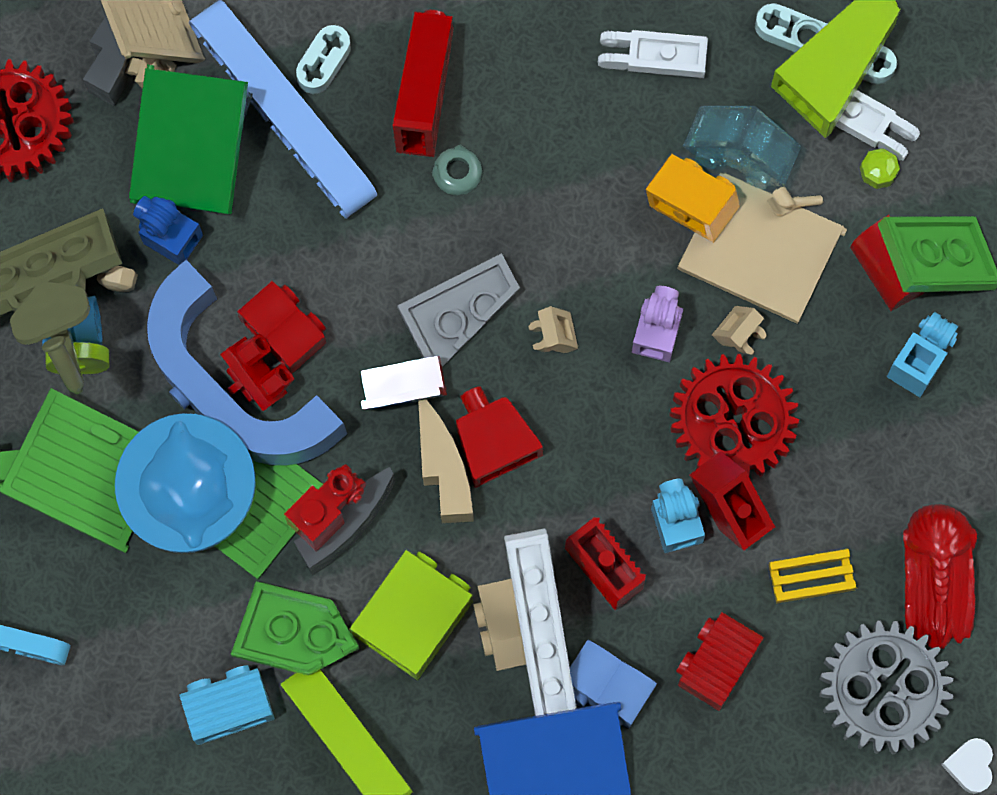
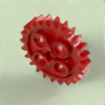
(42, 110)
(766, 404)

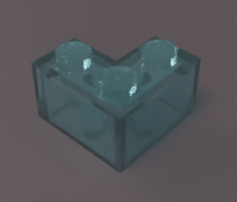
(745, 141)

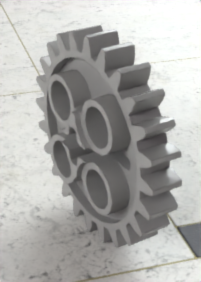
(857, 664)

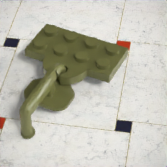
(47, 284)

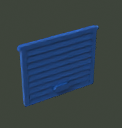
(556, 753)

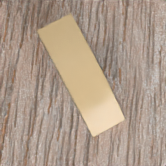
(443, 466)

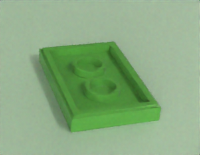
(939, 253)

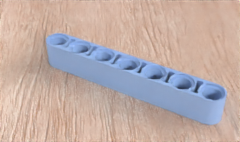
(285, 108)

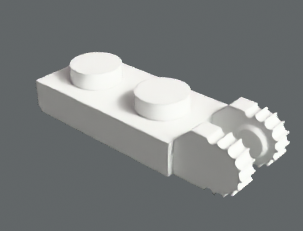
(656, 53)
(870, 120)

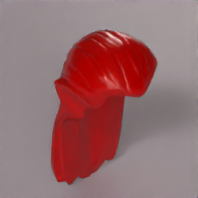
(939, 575)

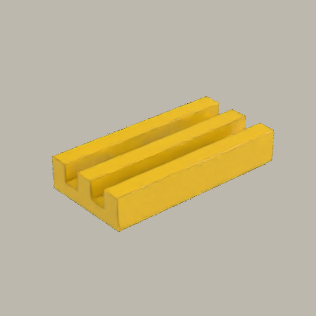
(778, 581)

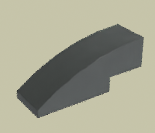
(108, 72)
(356, 519)

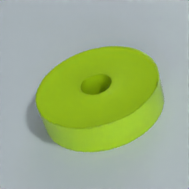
(91, 358)

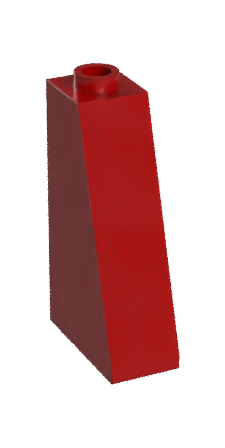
(423, 84)

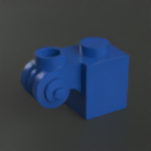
(166, 228)

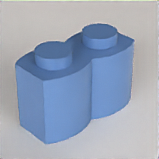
(604, 679)

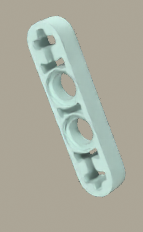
(802, 22)

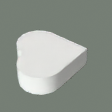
(970, 765)

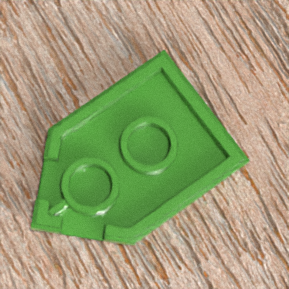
(292, 631)

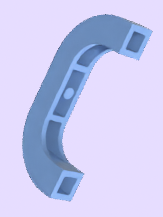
(280, 442)

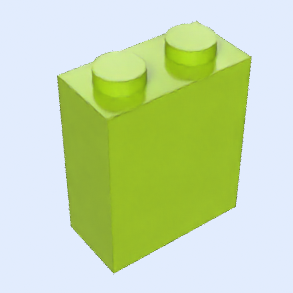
(412, 613)

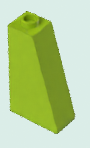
(834, 62)

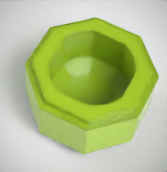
(879, 168)

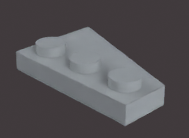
(458, 308)

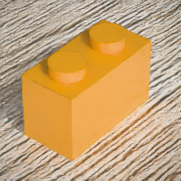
(693, 197)

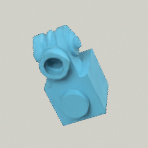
(923, 354)
(677, 516)

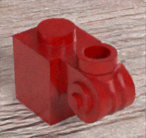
(317, 512)

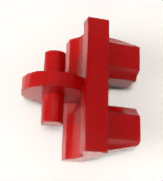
(253, 374)

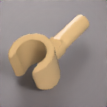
(783, 203)

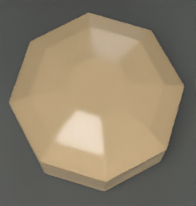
(118, 279)

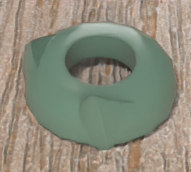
(457, 186)

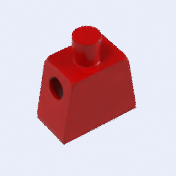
(494, 437)

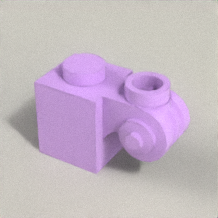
(658, 325)

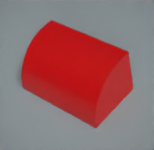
(875, 260)

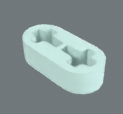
(330, 64)

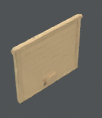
(153, 29)
(765, 255)

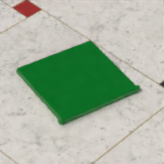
(188, 140)

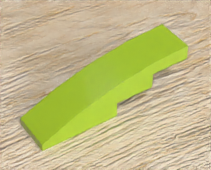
(344, 735)

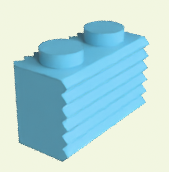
(226, 705)

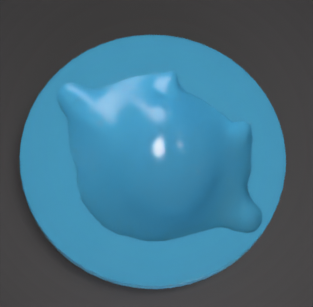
(185, 483)

